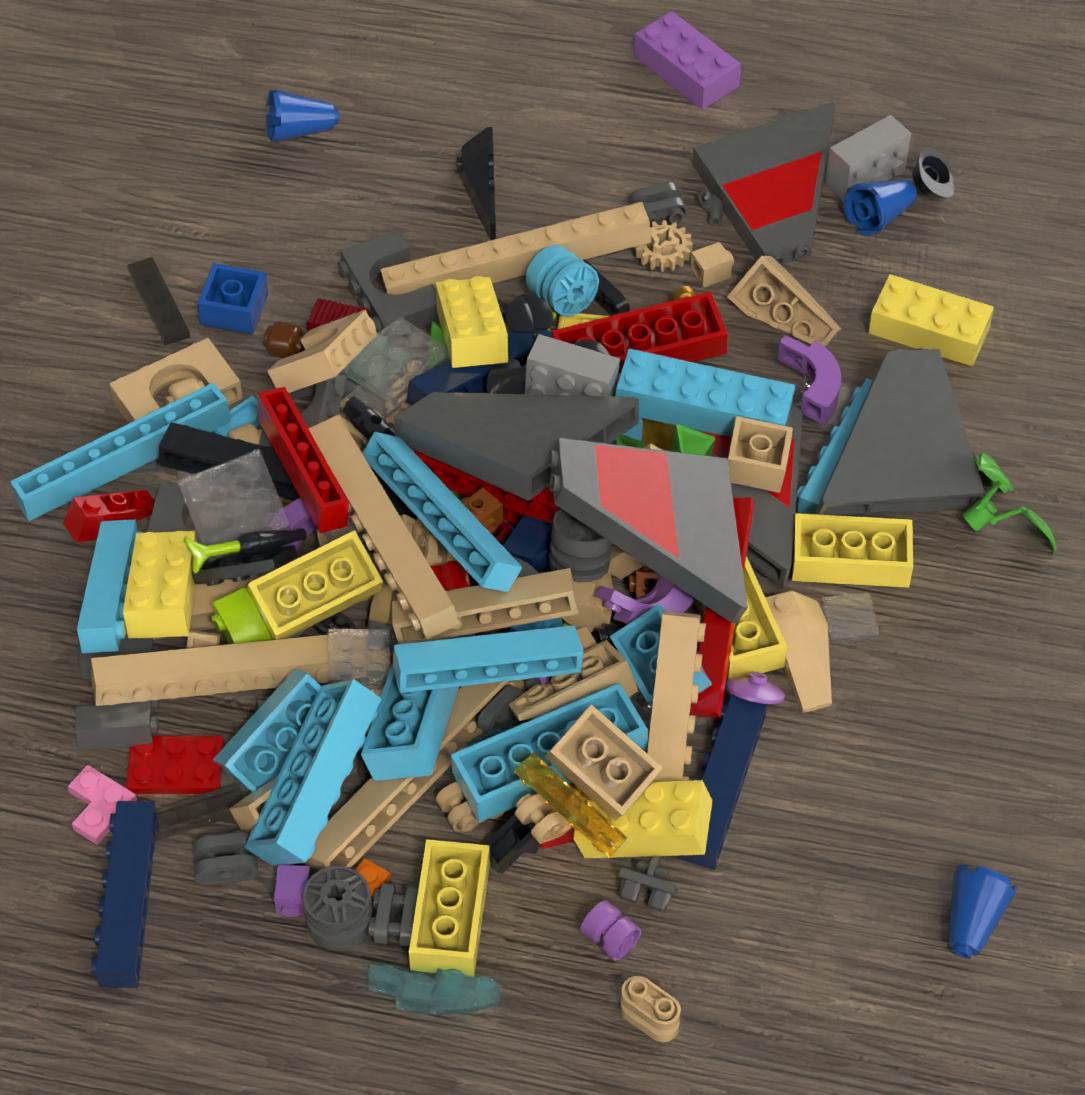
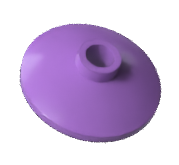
(755, 689)

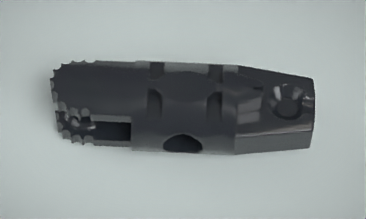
(366, 419)

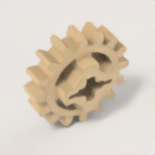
(667, 247)

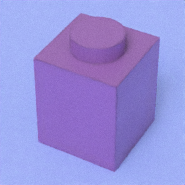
(290, 889)

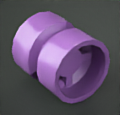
(606, 926)

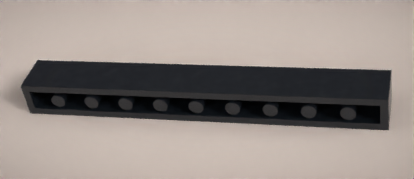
(199, 450)

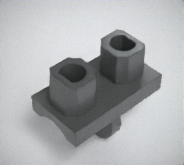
(661, 890)

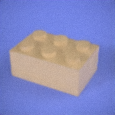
(603, 762)

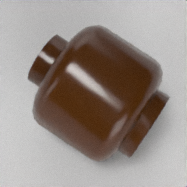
(283, 339)

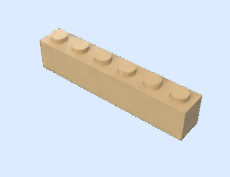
(485, 609)
(675, 693)

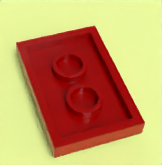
(175, 765)

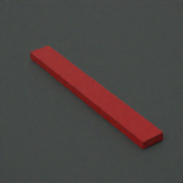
(720, 631)

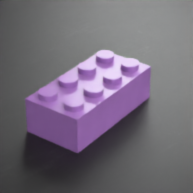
(687, 60)

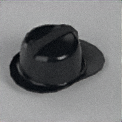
(933, 174)

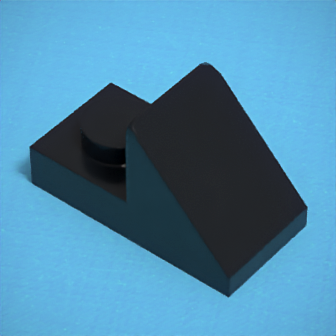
(511, 843)

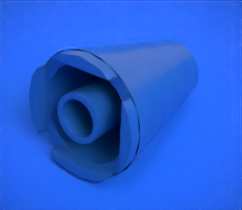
(297, 116)
(877, 204)
(976, 908)

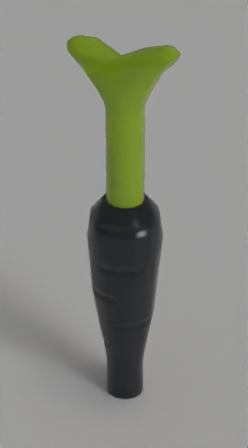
(246, 544)

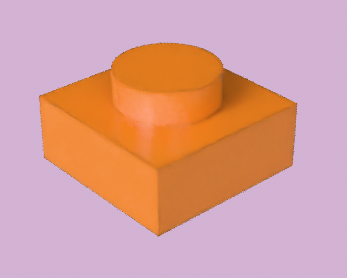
(374, 875)

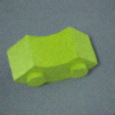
(239, 618)

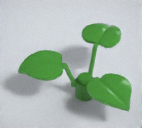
(984, 510)

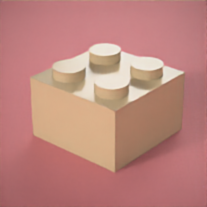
(758, 454)

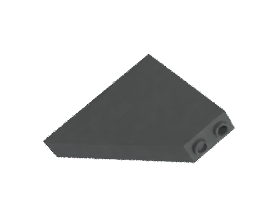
(510, 435)
(905, 445)

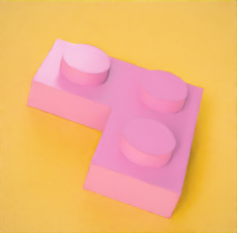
(102, 797)

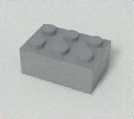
(868, 156)
(569, 370)

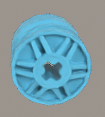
(562, 280)

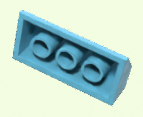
(267, 737)

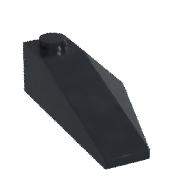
(478, 177)

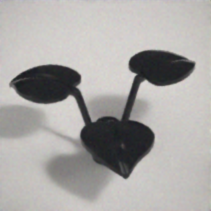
(525, 315)

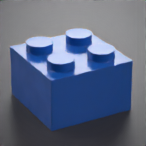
(233, 298)

